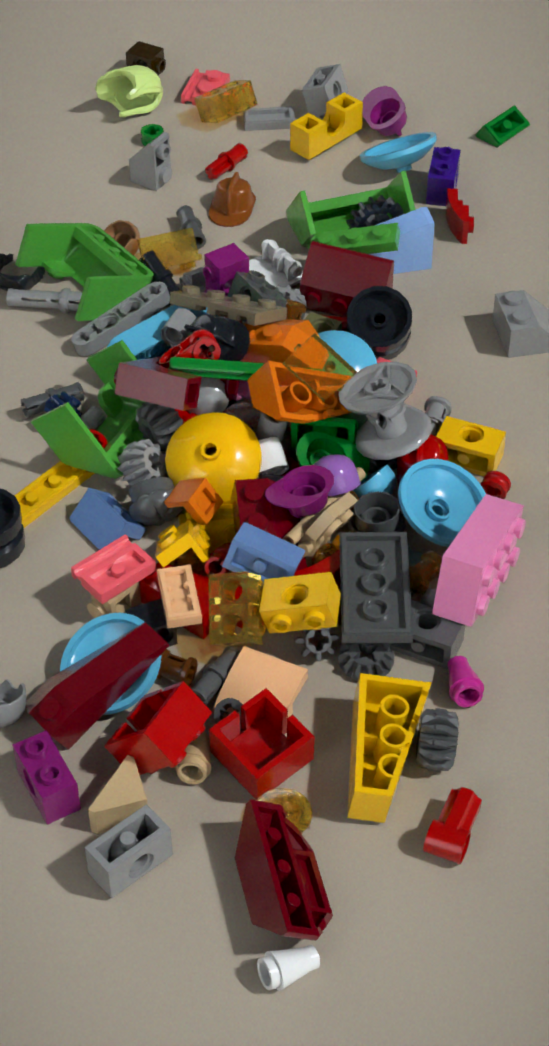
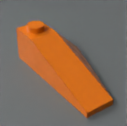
(287, 399)

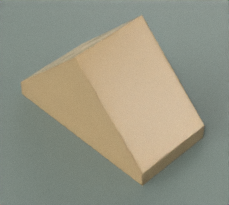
(118, 798)

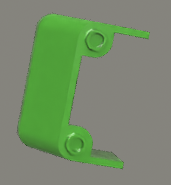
(332, 213)
(88, 256)
(71, 437)

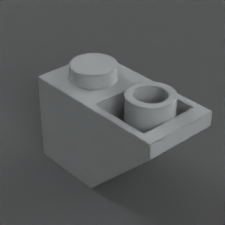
(152, 163)

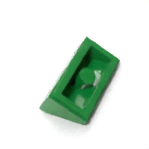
(503, 127)

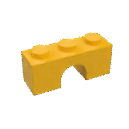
(313, 136)

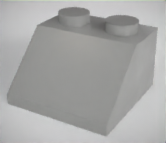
(521, 323)

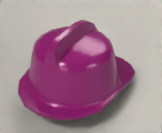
(384, 111)
(302, 490)

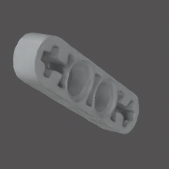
(95, 336)

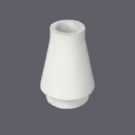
(286, 966)

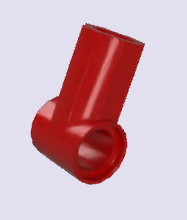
(452, 831)

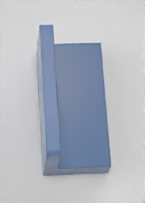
(104, 519)
(262, 554)

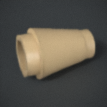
(197, 762)

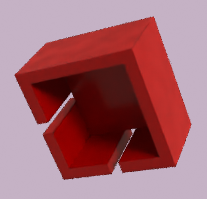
(164, 727)
(262, 753)

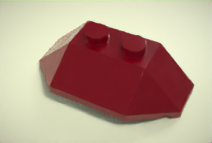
(280, 874)

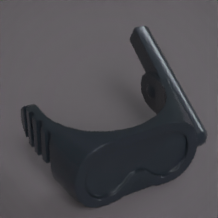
(21, 282)

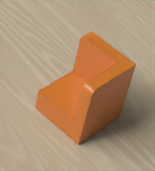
(197, 498)

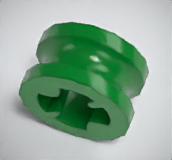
(150, 132)

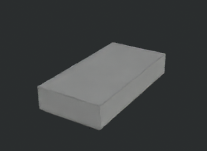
(268, 118)

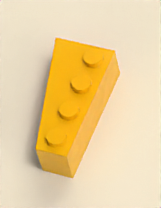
(381, 736)

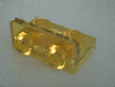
(172, 248)

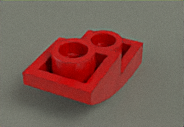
(458, 216)

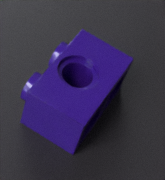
(442, 174)

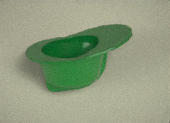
(318, 444)

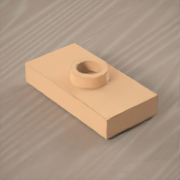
(179, 596)

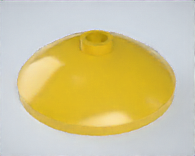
(236, 455)

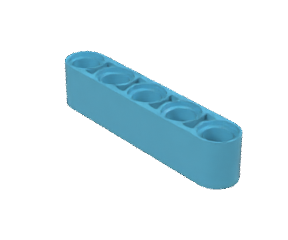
(145, 338)

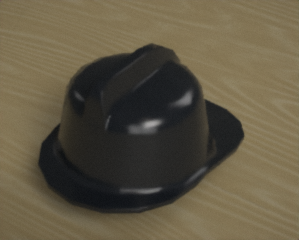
(230, 334)

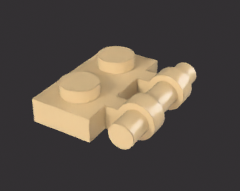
(327, 523)

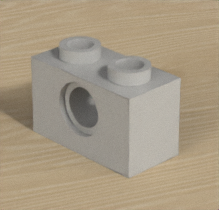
(323, 86)
(128, 851)

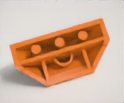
(276, 339)

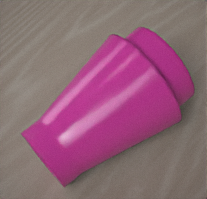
(464, 684)

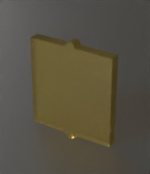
(319, 367)

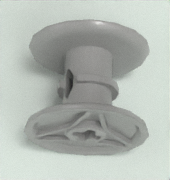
(390, 426)

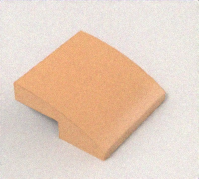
(255, 672)

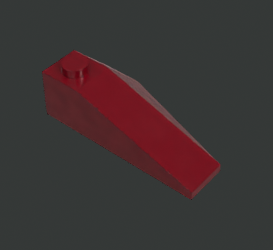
(88, 688)

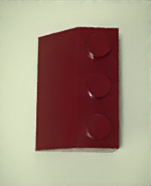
(337, 275)
(253, 508)

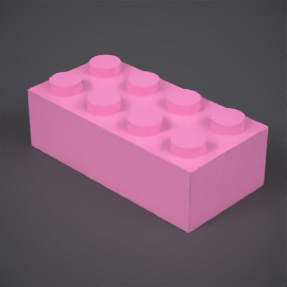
(479, 560)

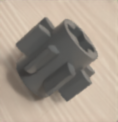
(323, 645)

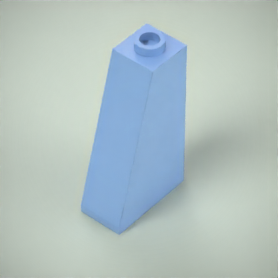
(415, 241)

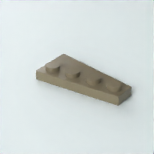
(236, 307)

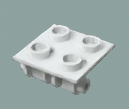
(277, 265)

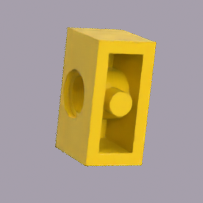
(472, 445)
(300, 602)

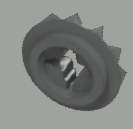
(353, 665)

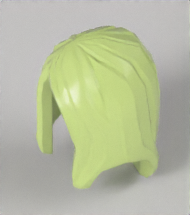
(131, 89)

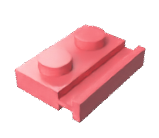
(202, 83)
(113, 569)

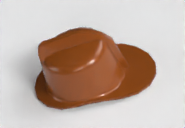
(232, 202)

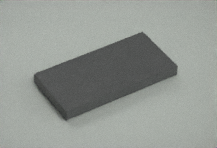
(375, 588)

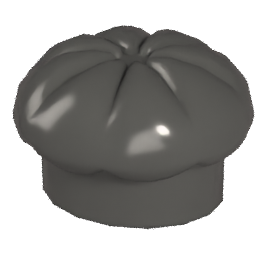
(149, 499)
(377, 513)

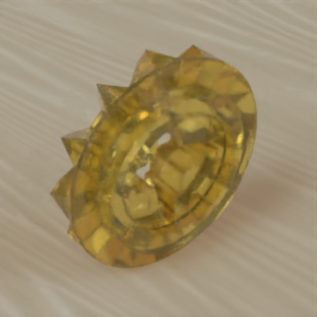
(294, 803)

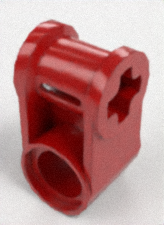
(191, 348)

